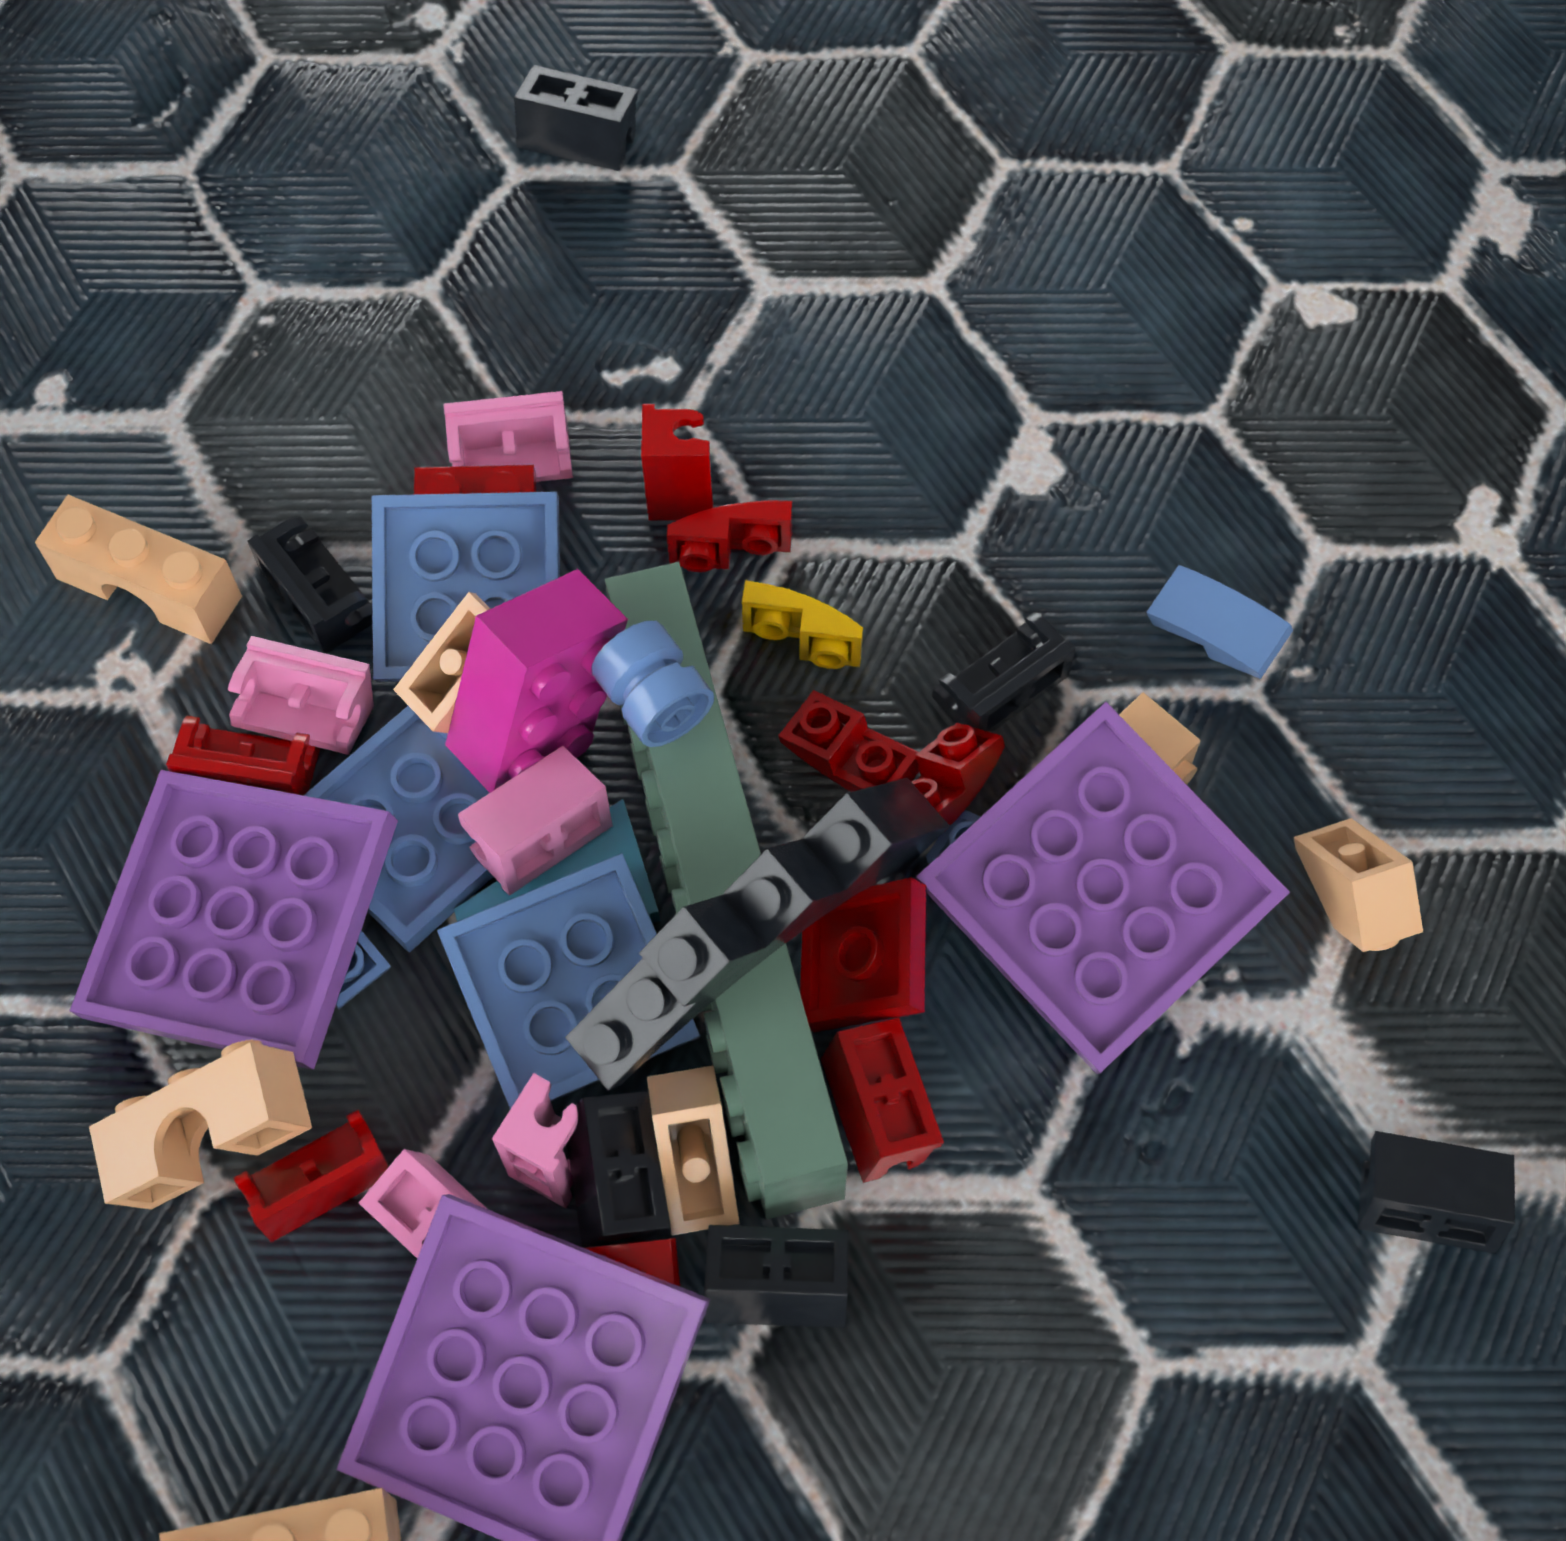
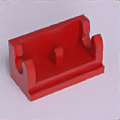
(673, 468)
(244, 757)
(880, 1098)
(313, 1178)

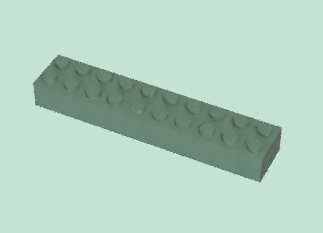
(759, 1023)

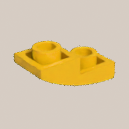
(824, 633)

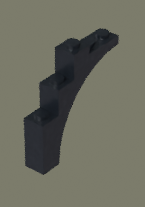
(726, 936)

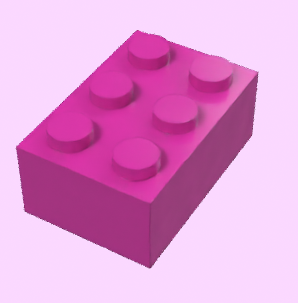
(532, 679)

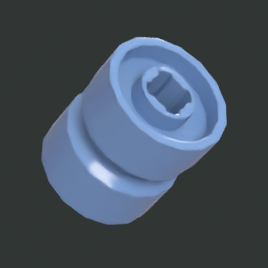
(645, 676)

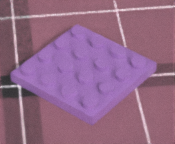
(1102, 887)
(235, 916)
(522, 1381)

